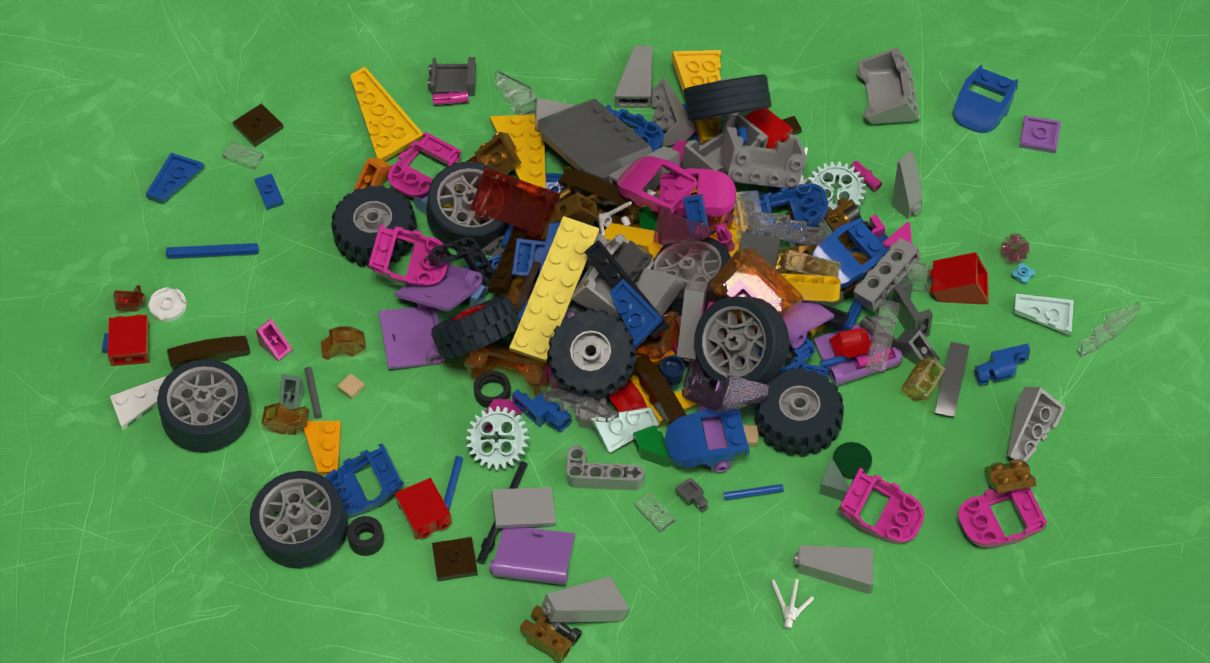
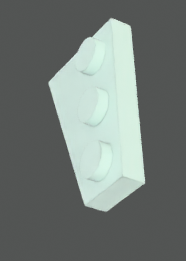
(1047, 311)
(620, 430)

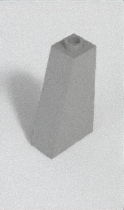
(636, 81)
(664, 153)
(659, 288)
(692, 310)
(838, 565)
(586, 603)

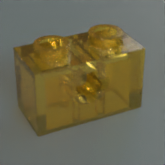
(923, 379)

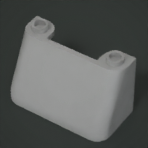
(889, 88)
(595, 289)

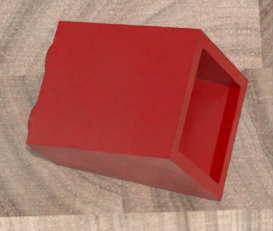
(960, 280)

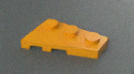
(324, 444)

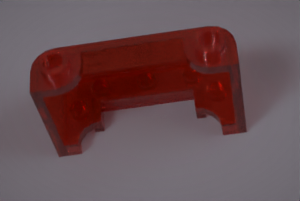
(514, 201)

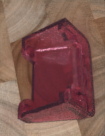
(677, 229)

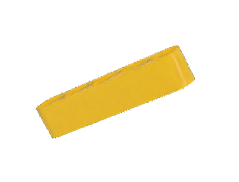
(816, 286)

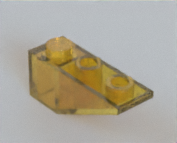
(806, 264)

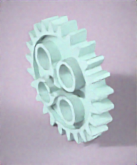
(853, 191)
(496, 455)

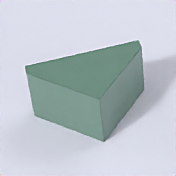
(291, 391)
(833, 482)

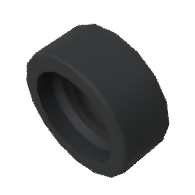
(488, 377)

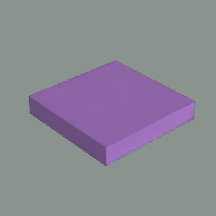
(1040, 134)

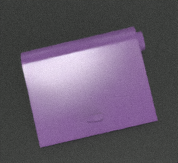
(448, 292)
(803, 319)
(412, 336)
(848, 371)
(533, 555)

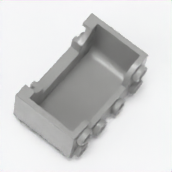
(708, 155)
(763, 165)

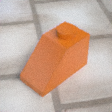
(374, 173)

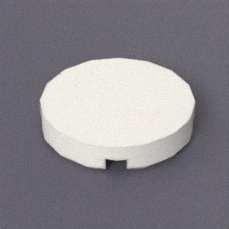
(167, 304)

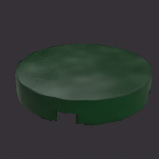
(851, 457)

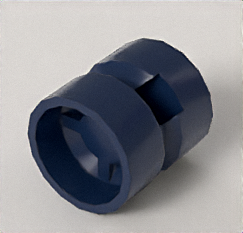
(672, 369)

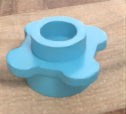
(1023, 277)

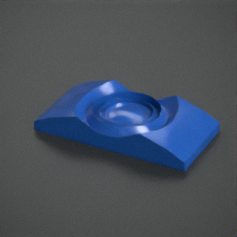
(525, 254)

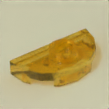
(632, 212)

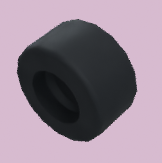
(362, 525)

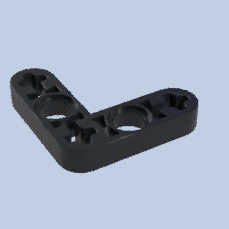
(467, 253)

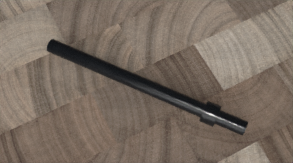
(488, 543)

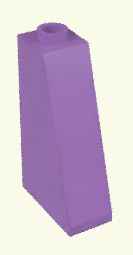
(715, 439)

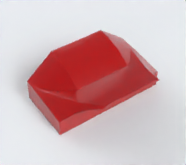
(850, 343)
(628, 398)

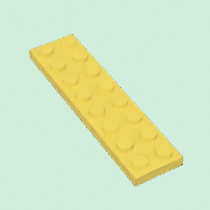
(554, 288)

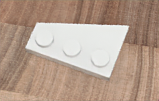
(136, 401)

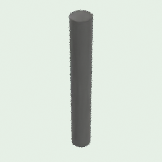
(313, 393)

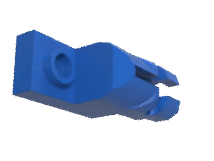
(1001, 364)
(542, 411)

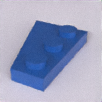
(172, 176)
(635, 312)

